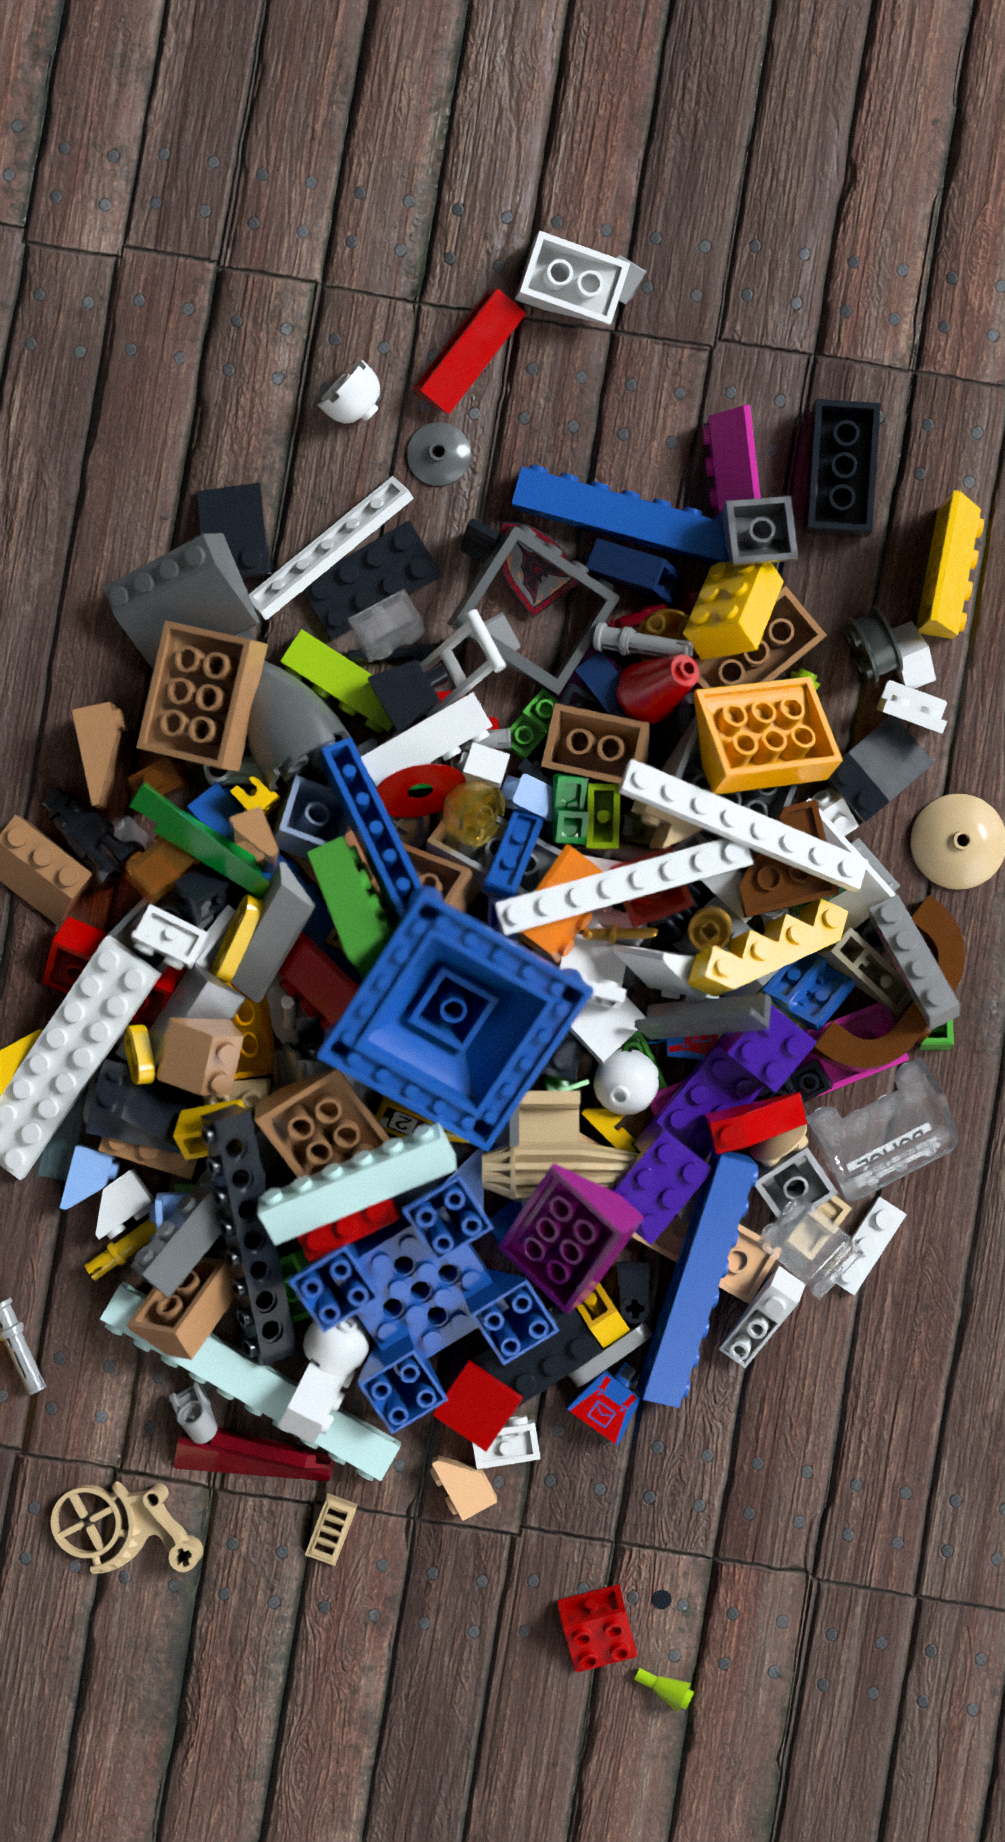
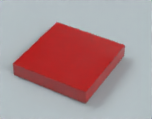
(478, 1406)

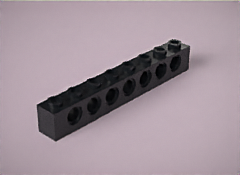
(272, 1307)

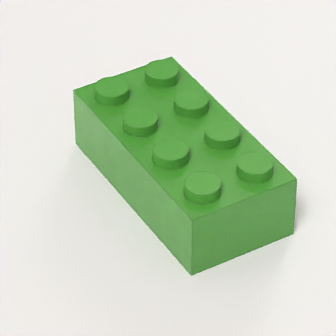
(352, 902)

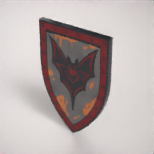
(533, 578)

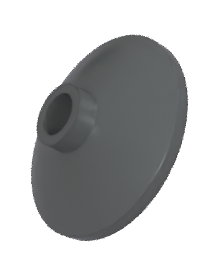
(444, 469)

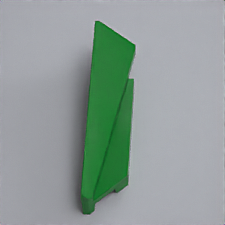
(200, 840)

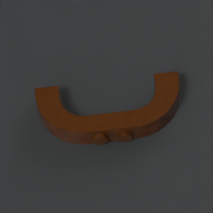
(859, 1055)

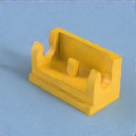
(260, 797)

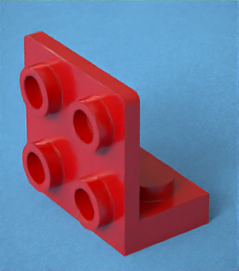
(597, 1628)

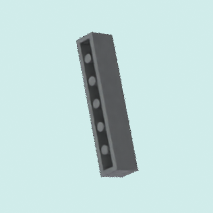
(192, 1227)

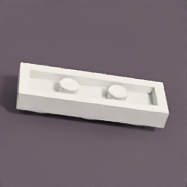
(872, 1236)

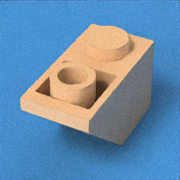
(466, 1486)

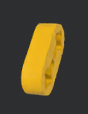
(139, 1054)

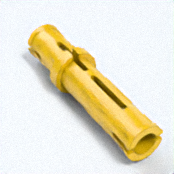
(121, 1250)

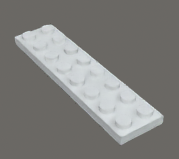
(70, 1052)

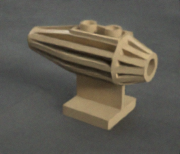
(548, 1137)

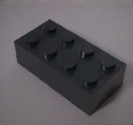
(842, 468)
(545, 1362)

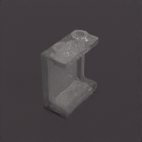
(810, 1245)

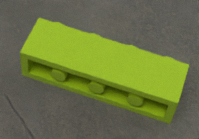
(337, 677)

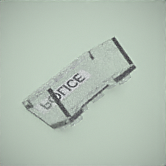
(887, 1136)

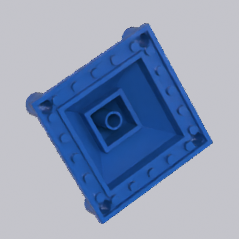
(454, 1020)

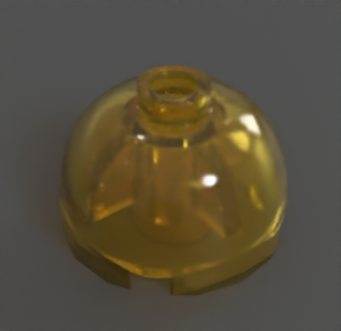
(472, 812)

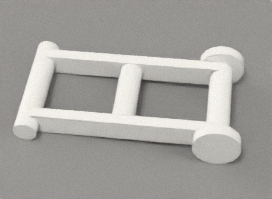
(444, 652)

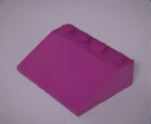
(569, 1235)

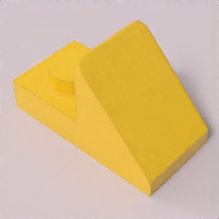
(604, 1122)

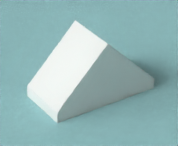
(916, 656)

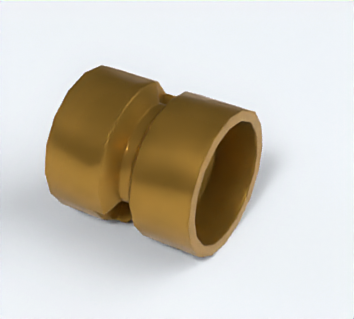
(710, 928)

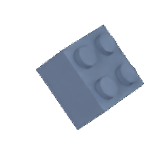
(308, 817)

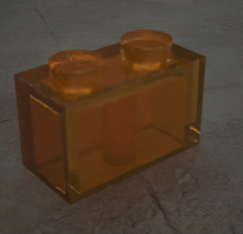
(158, 867)

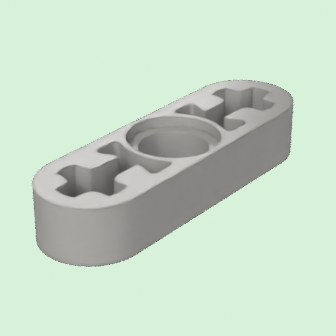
(611, 1354)

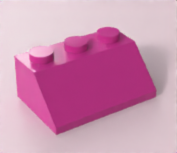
(731, 457)

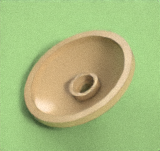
(936, 846)

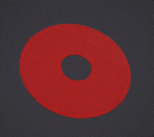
(395, 787)

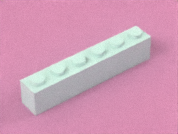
(356, 1183)

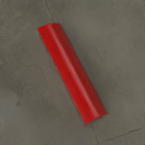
(469, 350)

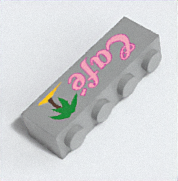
(914, 962)

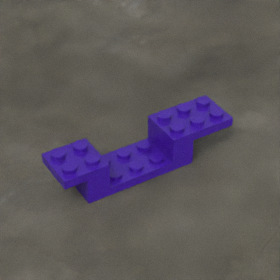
(678, 1137)

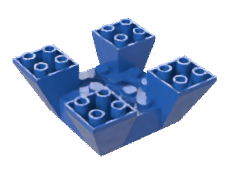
(405, 1333)

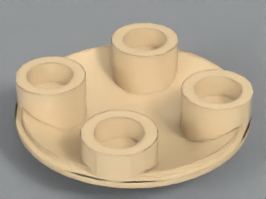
(774, 1148)

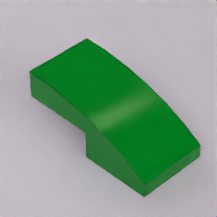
(568, 809)

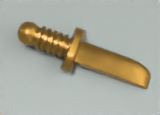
(618, 933)

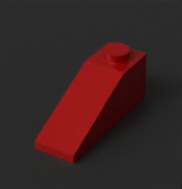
(754, 1122)

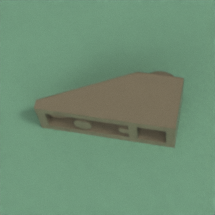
(868, 969)

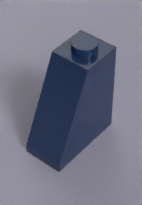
(635, 571)

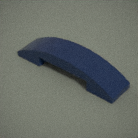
(602, 681)

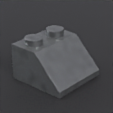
(759, 530)
(792, 1176)

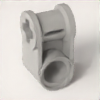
(195, 1412)

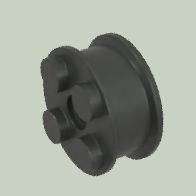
(873, 645)

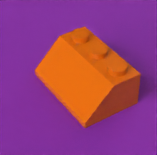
(558, 937)

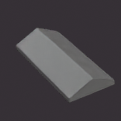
(281, 922)

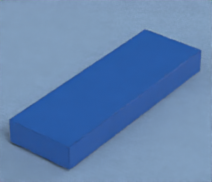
(513, 853)

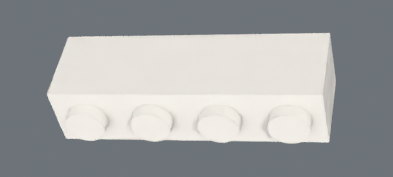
(430, 739)

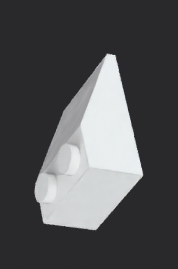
(572, 279)
(662, 970)

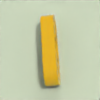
(237, 938)

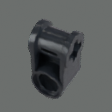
(632, 1284)

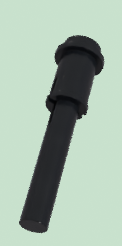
(415, 652)

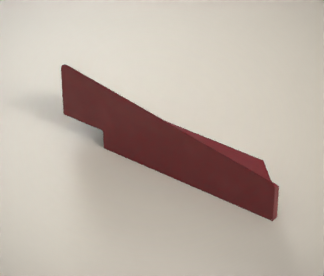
(251, 1455)

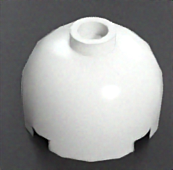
(352, 395)
(626, 1082)
(340, 1348)

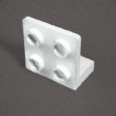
(599, 968)

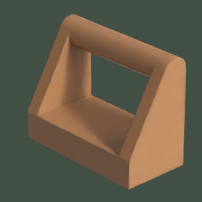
(254, 835)

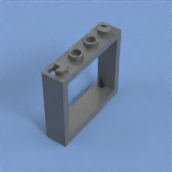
(575, 570)

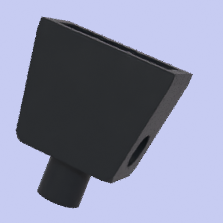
(408, 692)

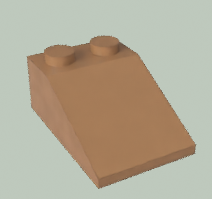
(101, 744)

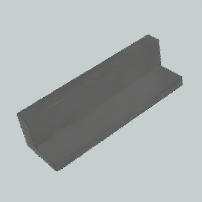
(706, 1017)

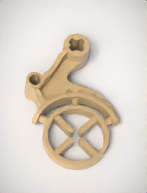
(146, 1518)

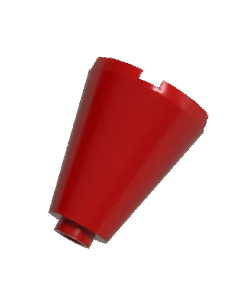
(656, 687)

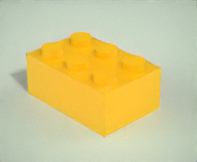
(733, 609)

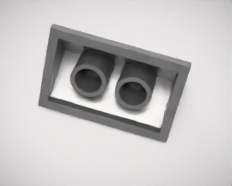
(196, 996)

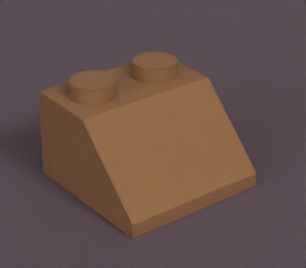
(200, 1055)

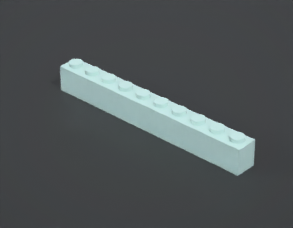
(262, 1390)

